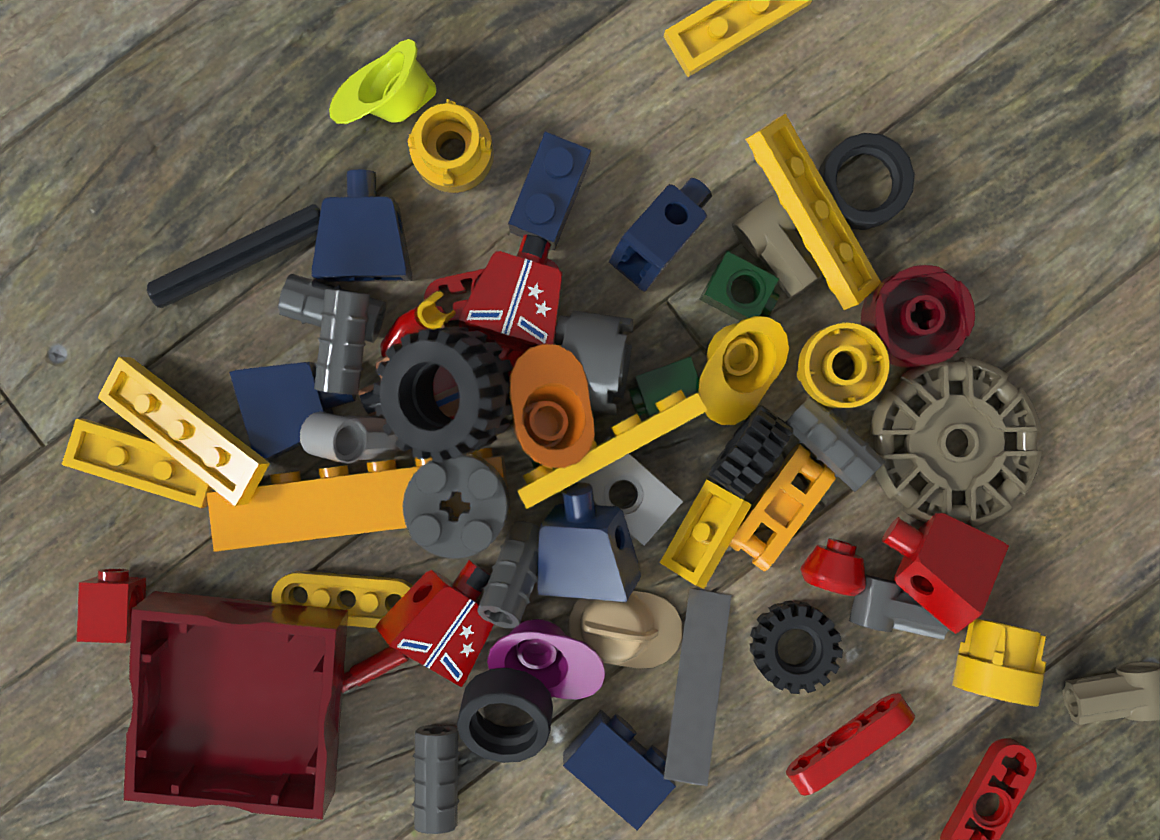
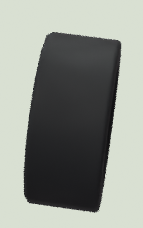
(894, 159)
(502, 742)

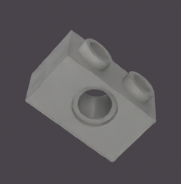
(652, 501)

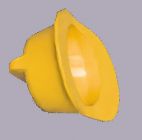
(741, 368)

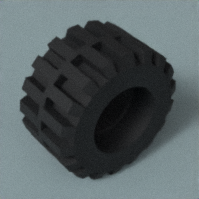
(409, 398)

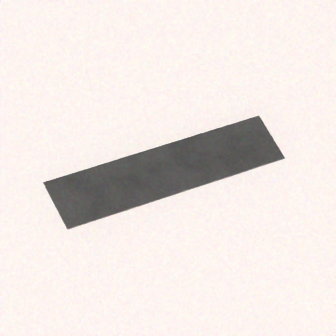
(697, 687)

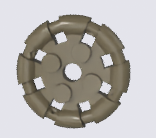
(927, 437)

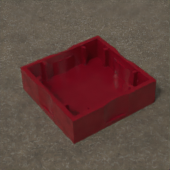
(235, 704)

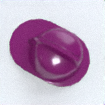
(543, 650)

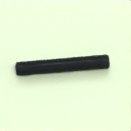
(234, 257)

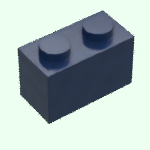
(550, 189)
(619, 768)

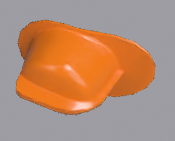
(551, 406)

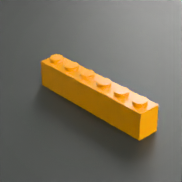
(323, 506)

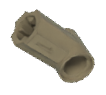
(771, 236)
(1127, 693)

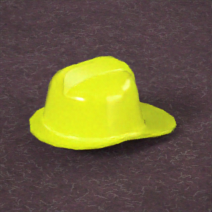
(387, 88)

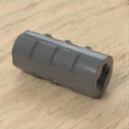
(304, 301)
(341, 342)
(835, 443)
(512, 577)
(436, 779)

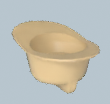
(628, 633)

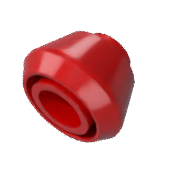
(835, 568)

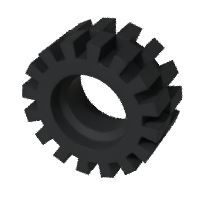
(751, 451)
(820, 661)

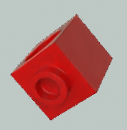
(107, 606)

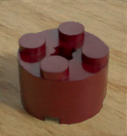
(944, 308)

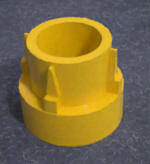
(445, 123)
(869, 361)
(1001, 662)

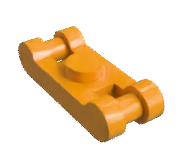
(782, 507)

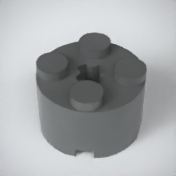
(602, 351)
(434, 524)

